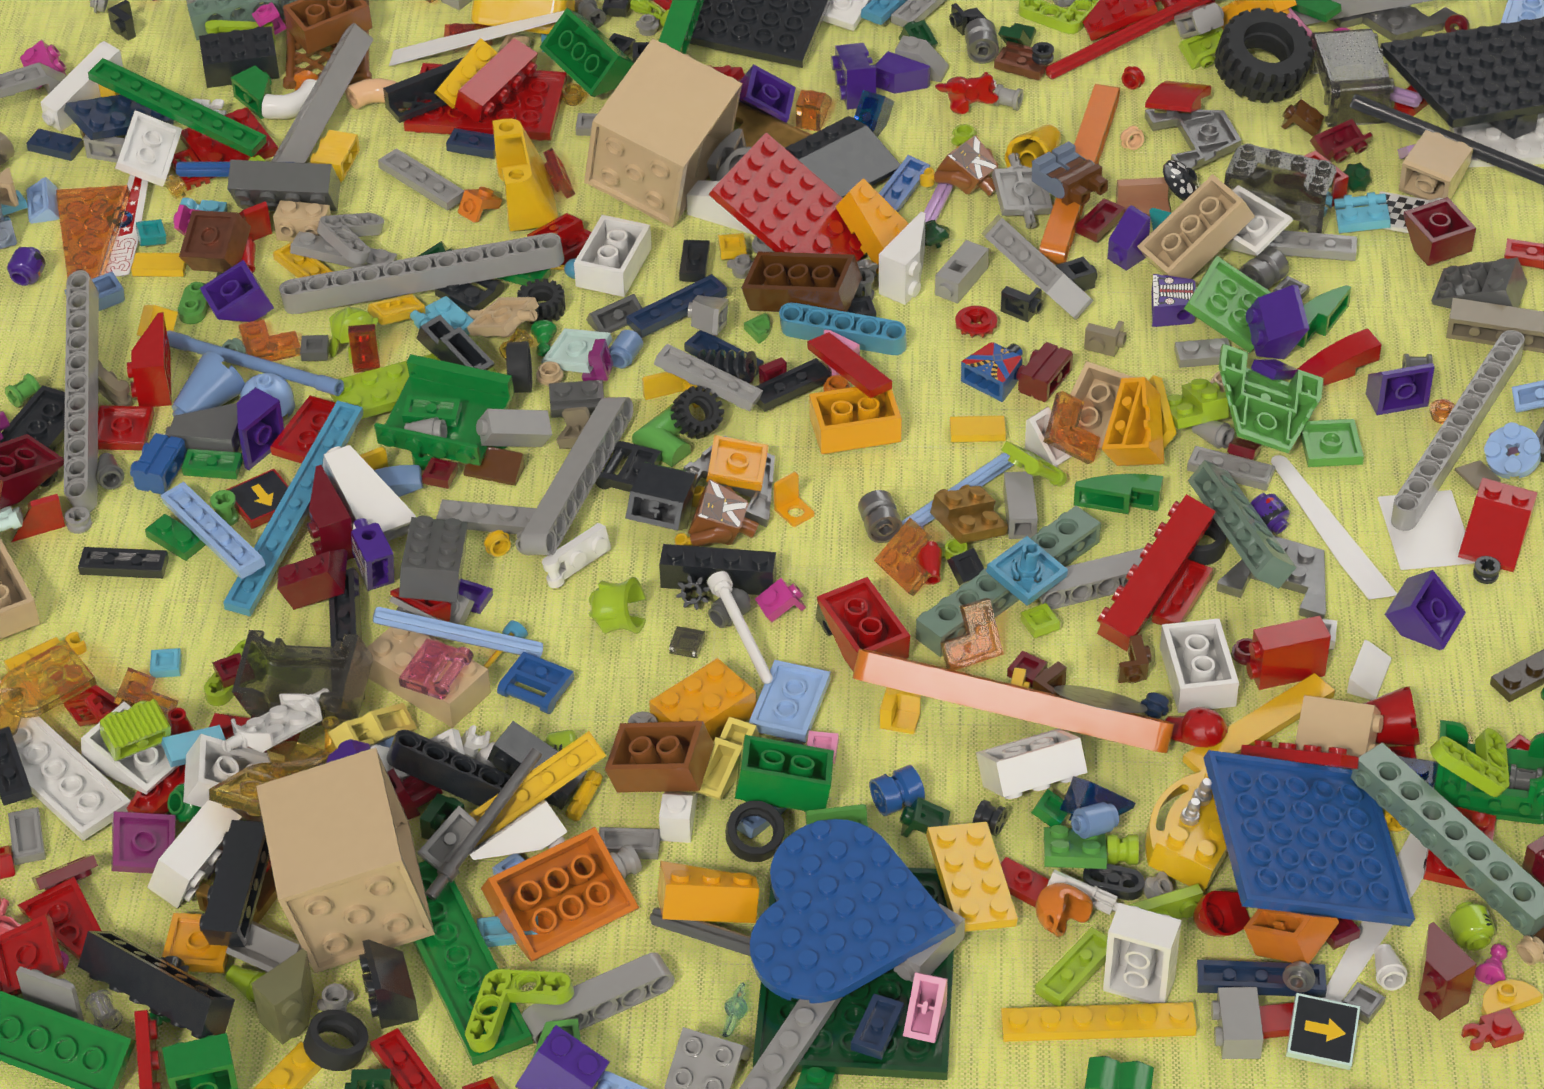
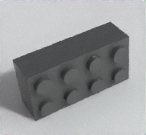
(286, 181)
(433, 559)

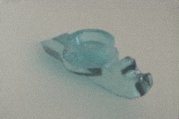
(735, 1009)

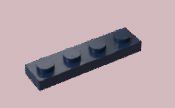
(673, 306)
(1263, 975)

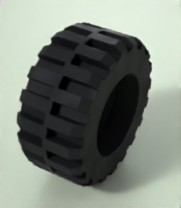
(1271, 33)

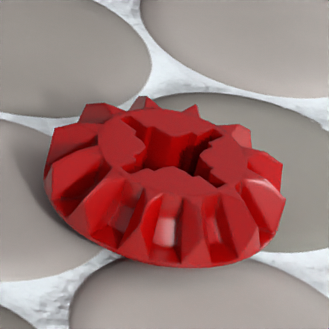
(976, 314)

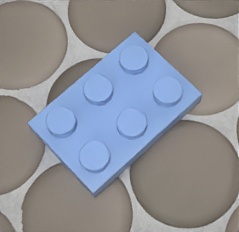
(790, 701)

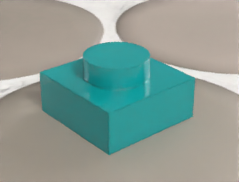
(151, 232)

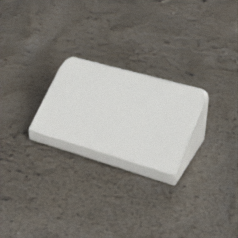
(1368, 672)

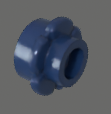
(1156, 705)

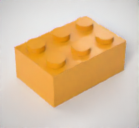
(852, 420)
(706, 696)

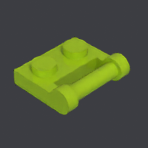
(1034, 464)

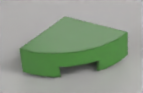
(758, 327)

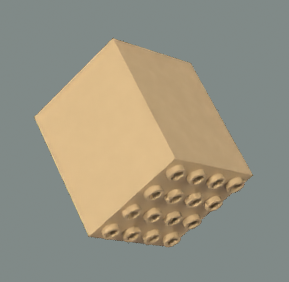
(660, 131)
(344, 859)

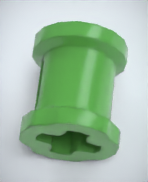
(22, 390)
(224, 502)

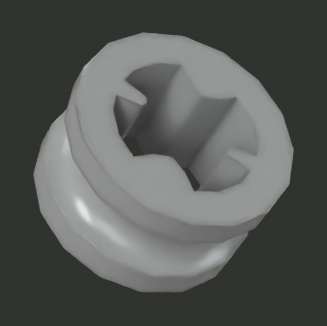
(78, 526)

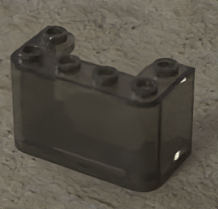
(1347, 66)
(1287, 181)
(284, 669)

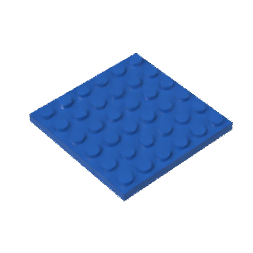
(1306, 840)

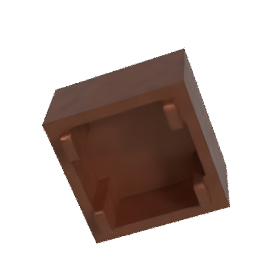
(214, 240)

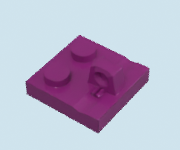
(140, 840)

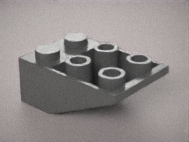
(1488, 282)

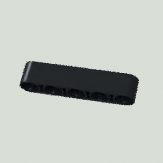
(445, 768)

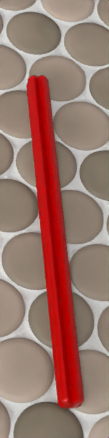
(1120, 37)

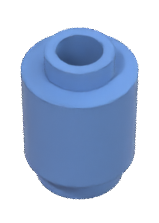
(625, 348)
(1095, 819)

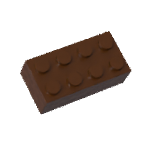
(803, 279)

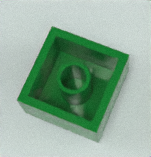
(200, 1064)

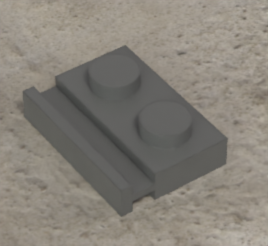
(574, 395)

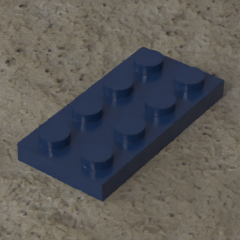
(107, 115)

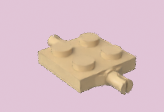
(502, 316)

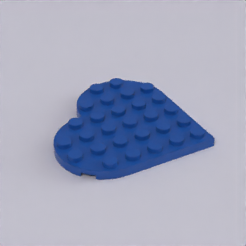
(840, 913)

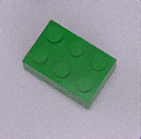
(784, 774)

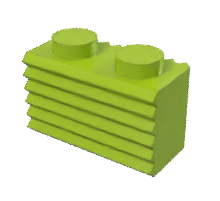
(134, 729)

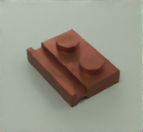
(1018, 60)

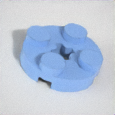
(1513, 436)

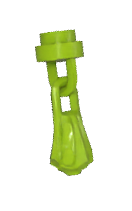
(646, 6)

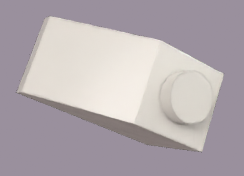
(677, 816)

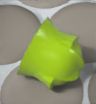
(339, 327)
(611, 602)

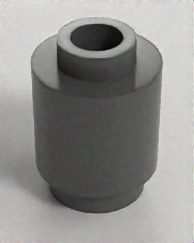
(718, 611)

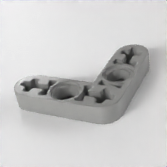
(344, 232)

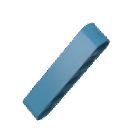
(885, 335)

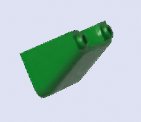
(1513, 803)

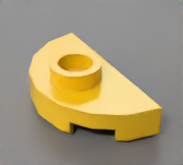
(1509, 994)

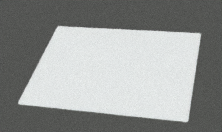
(1435, 537)

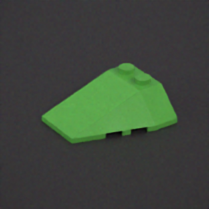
(1266, 408)

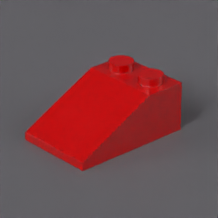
(152, 366)
(1498, 523)
(863, 621)

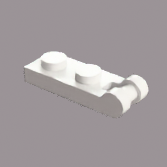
(576, 555)

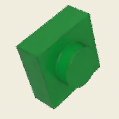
(1049, 809)

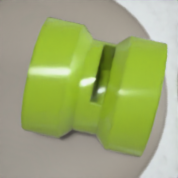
(1122, 849)

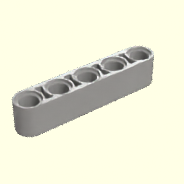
(1092, 580)
(605, 994)

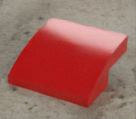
(1178, 96)
(571, 232)

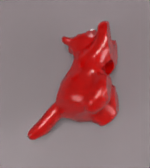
(966, 91)

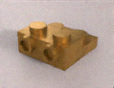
(968, 514)

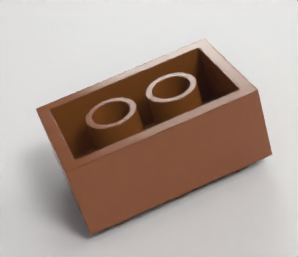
(323, 22)
(659, 757)

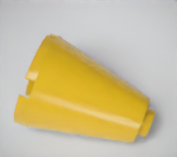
(1033, 144)

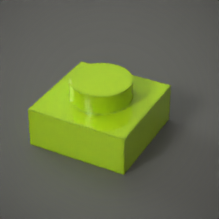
(1040, 620)

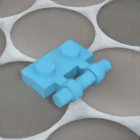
(1362, 218)
(448, 310)

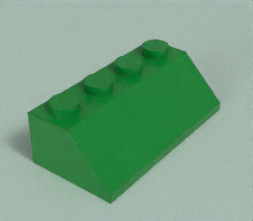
(586, 54)

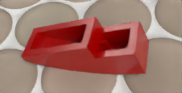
(1343, 357)

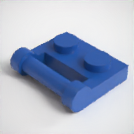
(538, 675)

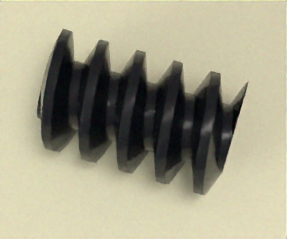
(738, 364)

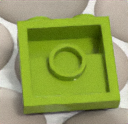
(1198, 404)

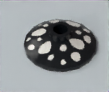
(1180, 179)

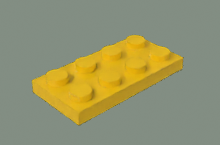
(972, 875)

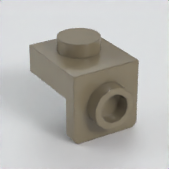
(1104, 339)
(575, 422)

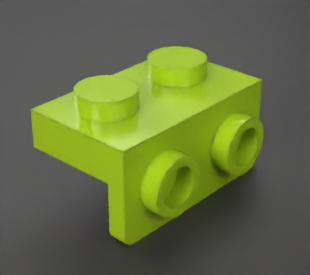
(1201, 48)

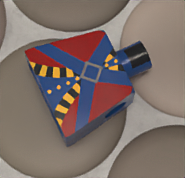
(993, 369)

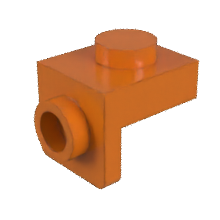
(475, 201)

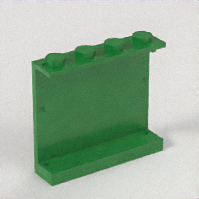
(437, 378)

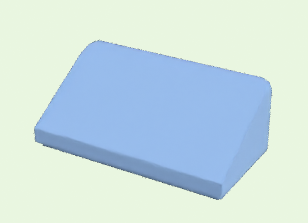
(42, 202)
(1528, 396)

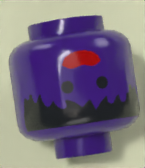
(26, 266)
(1272, 512)

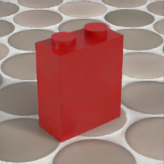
(1288, 652)

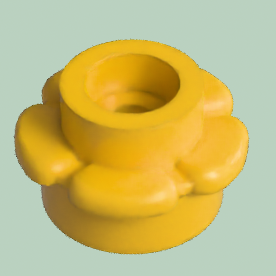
(497, 543)

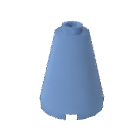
(208, 386)

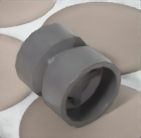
(981, 40)
(1267, 267)
(879, 516)

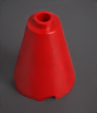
(1398, 718)

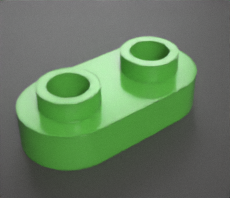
(193, 304)

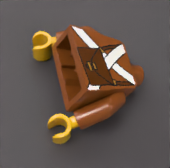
(965, 167)
(717, 517)

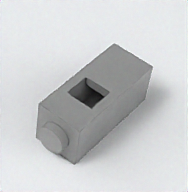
(961, 271)
(514, 428)
(1020, 505)
(931, 958)

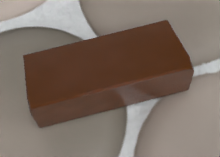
(498, 466)

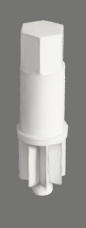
(1101, 899)

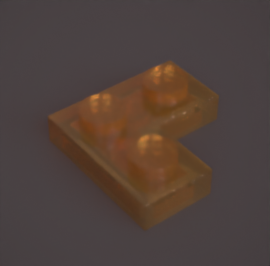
(271, 348)
(1064, 431)
(899, 555)
(980, 640)
(137, 687)

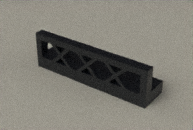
(415, 89)

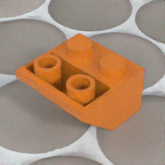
(1288, 934)

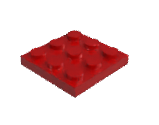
(210, 150)

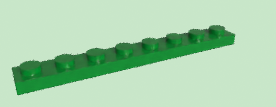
(177, 107)

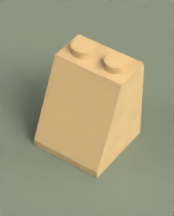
(1434, 167)

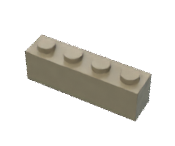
(1487, 321)

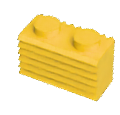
(339, 150)

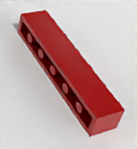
(1155, 572)

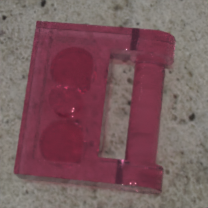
(429, 664)

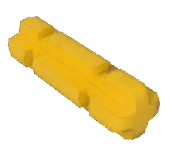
(584, 795)

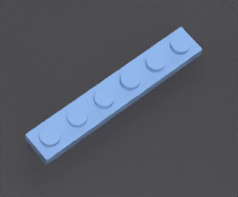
(213, 530)

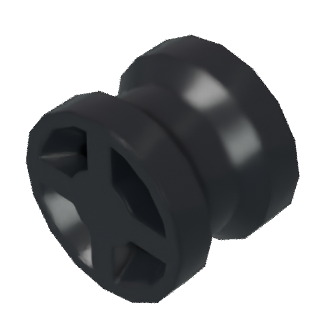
(992, 815)

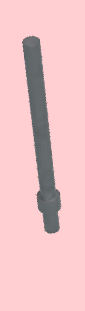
(449, 870)

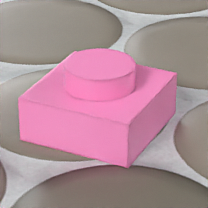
(824, 740)

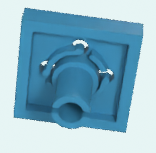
(1032, 564)

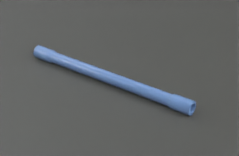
(320, 382)

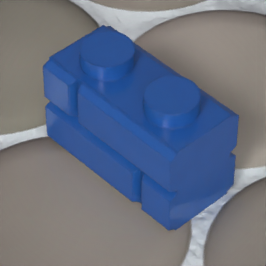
(158, 463)

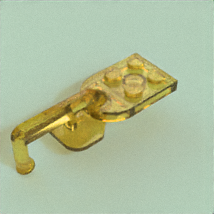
(42, 684)
(284, 758)

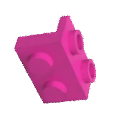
(45, 55)

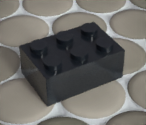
(235, 52)

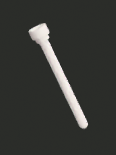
(721, 586)

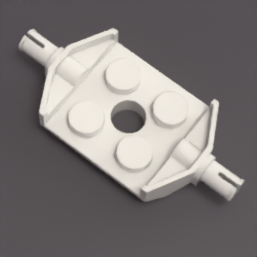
(280, 723)

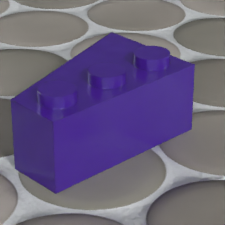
(853, 72)

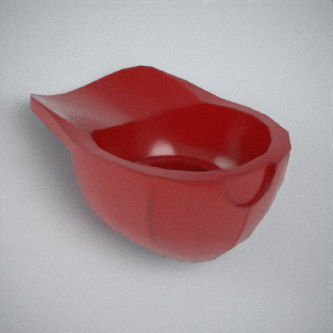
(1198, 727)
(1220, 914)

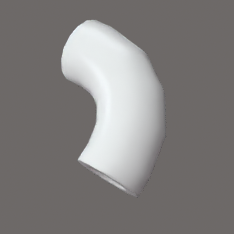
(286, 105)

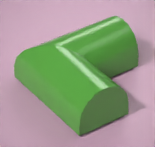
(662, 436)

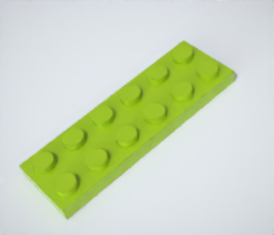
(377, 388)

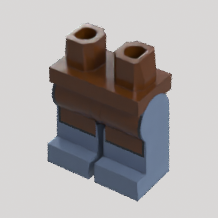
(1068, 175)

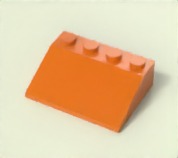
(568, 888)

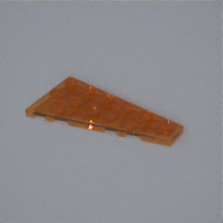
(90, 225)

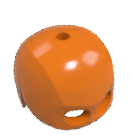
(1059, 904)

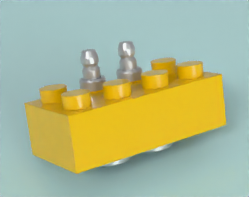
(1192, 836)

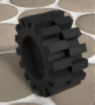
(548, 292)
(687, 421)

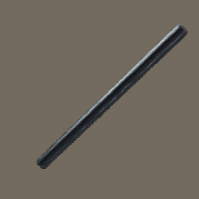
(1419, 126)

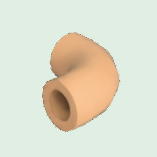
(368, 92)

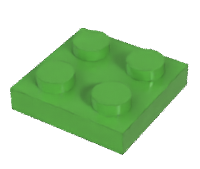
(1331, 443)
(1069, 850)

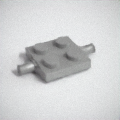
(1019, 194)

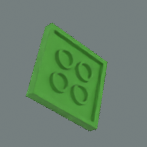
(1223, 301)

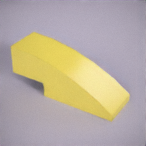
(374, 726)
(725, 758)

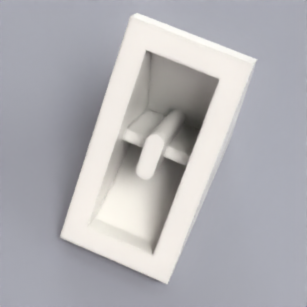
(1034, 438)

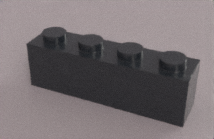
(747, 569)
(236, 885)

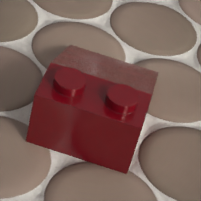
(24, 467)
(329, 518)

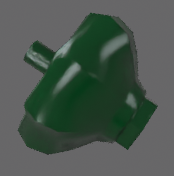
(1358, 177)
(935, 233)

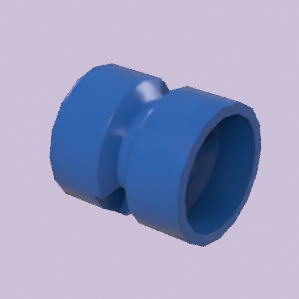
(894, 791)

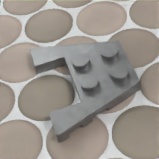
(1405, 22)
(1205, 131)
(759, 506)
(1305, 579)

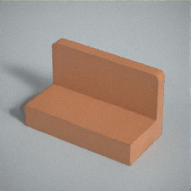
(1143, 194)

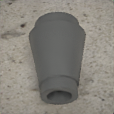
(109, 472)

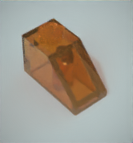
(812, 109)

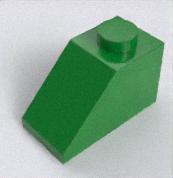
(251, 88)

